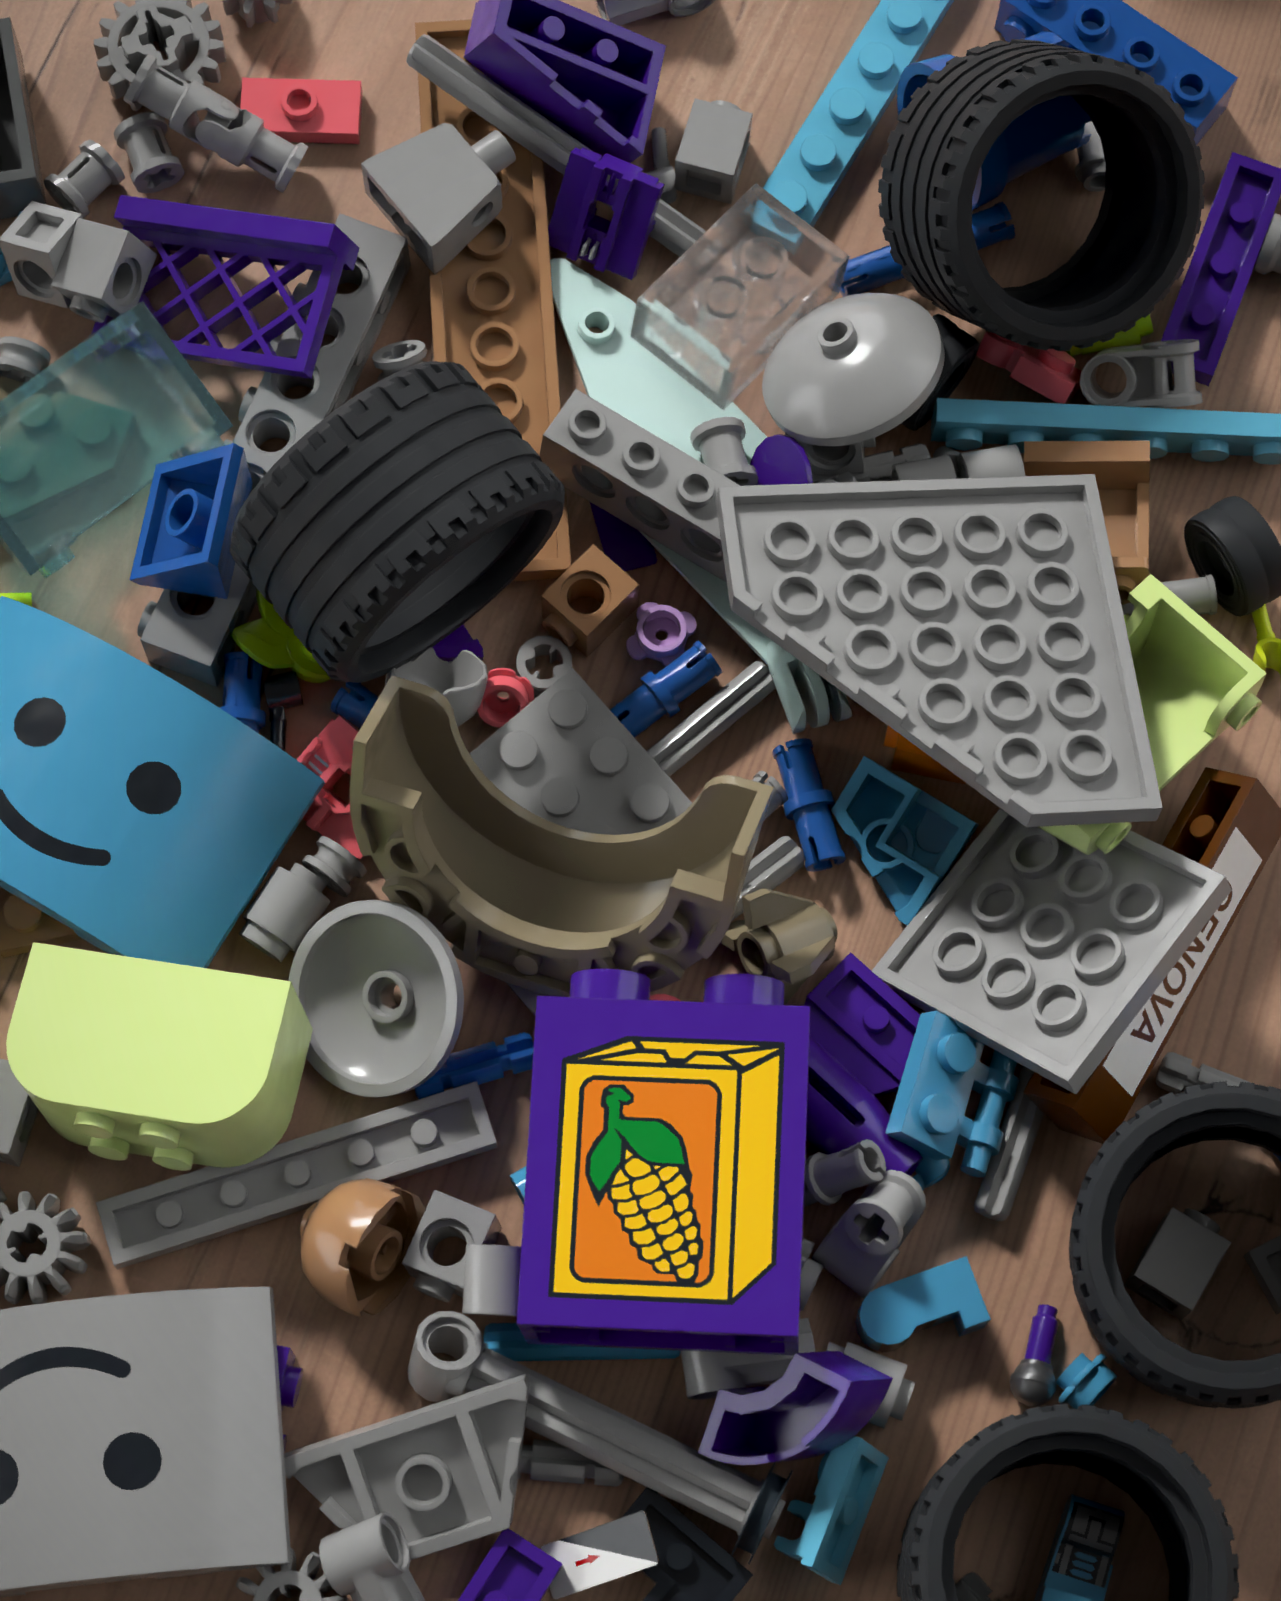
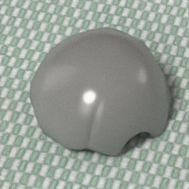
(459, 680)

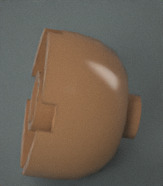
(358, 1243)

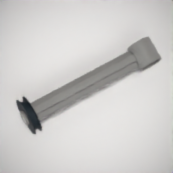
(598, 1431)

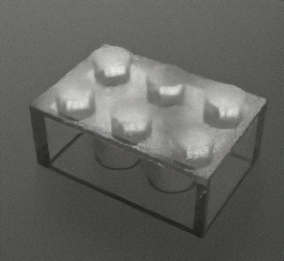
(737, 295)

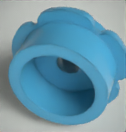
(1085, 1381)

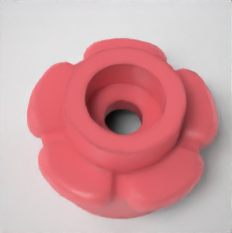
(498, 710)

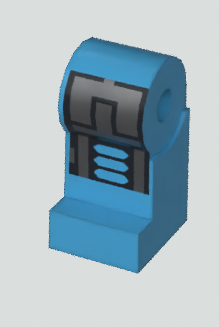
(1081, 1552)

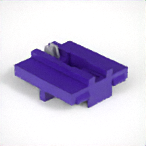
(605, 243)

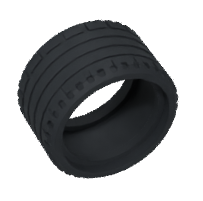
(1143, 219)
(396, 520)
(1173, 1121)
(1095, 1440)

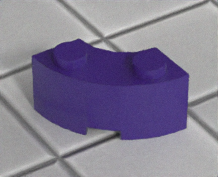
(799, 1416)

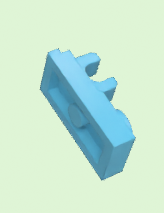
(842, 1501)

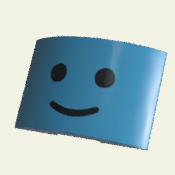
(132, 795)

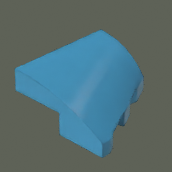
(901, 834)

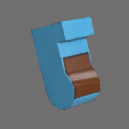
(920, 1302)

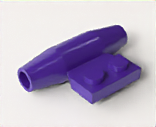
(857, 1054)

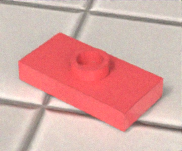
(306, 108)

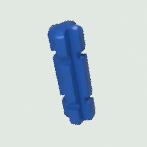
(481, 1064)

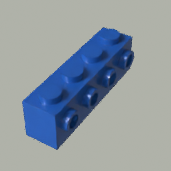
(1128, 36)

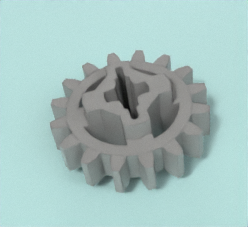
(183, 32)

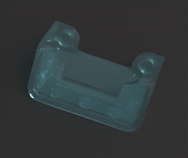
(92, 434)

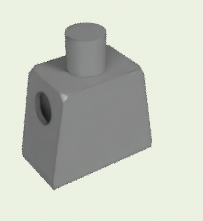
(439, 189)

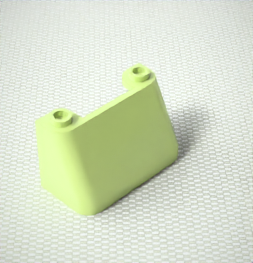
(1189, 693)

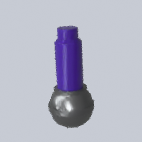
(1034, 1377)

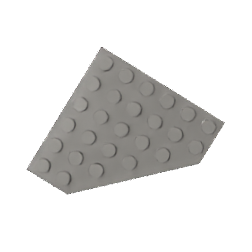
(964, 623)

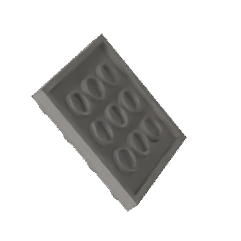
(578, 769)
(1051, 944)

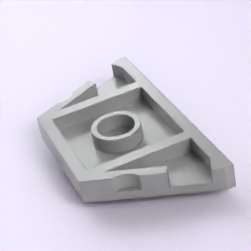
(436, 1469)

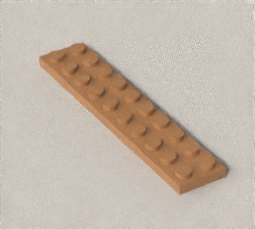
(496, 294)

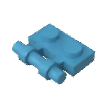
(936, 1091)

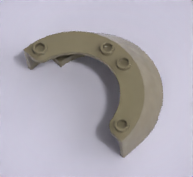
(529, 893)

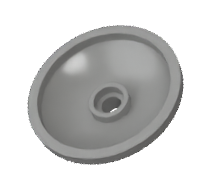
(853, 369)
(347, 987)

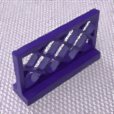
(244, 239)

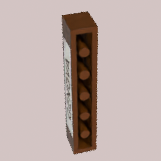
(1231, 829)

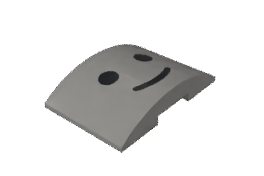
(140, 1438)

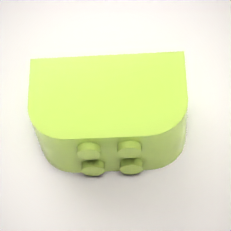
(158, 1056)

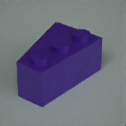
(570, 69)

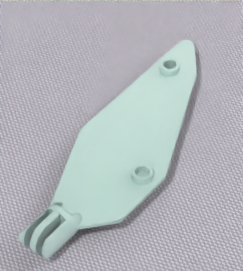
(655, 397)

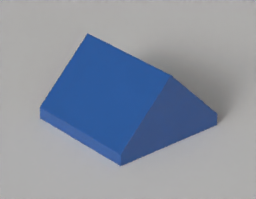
(192, 521)

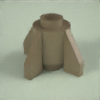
(782, 937)

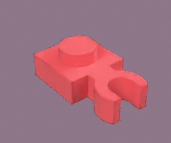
(1043, 371)

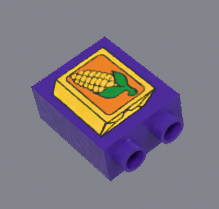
(666, 1167)

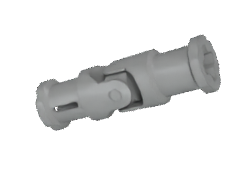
(226, 128)

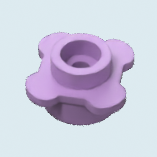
(658, 618)

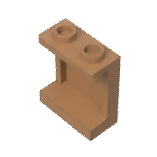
(1123, 489)

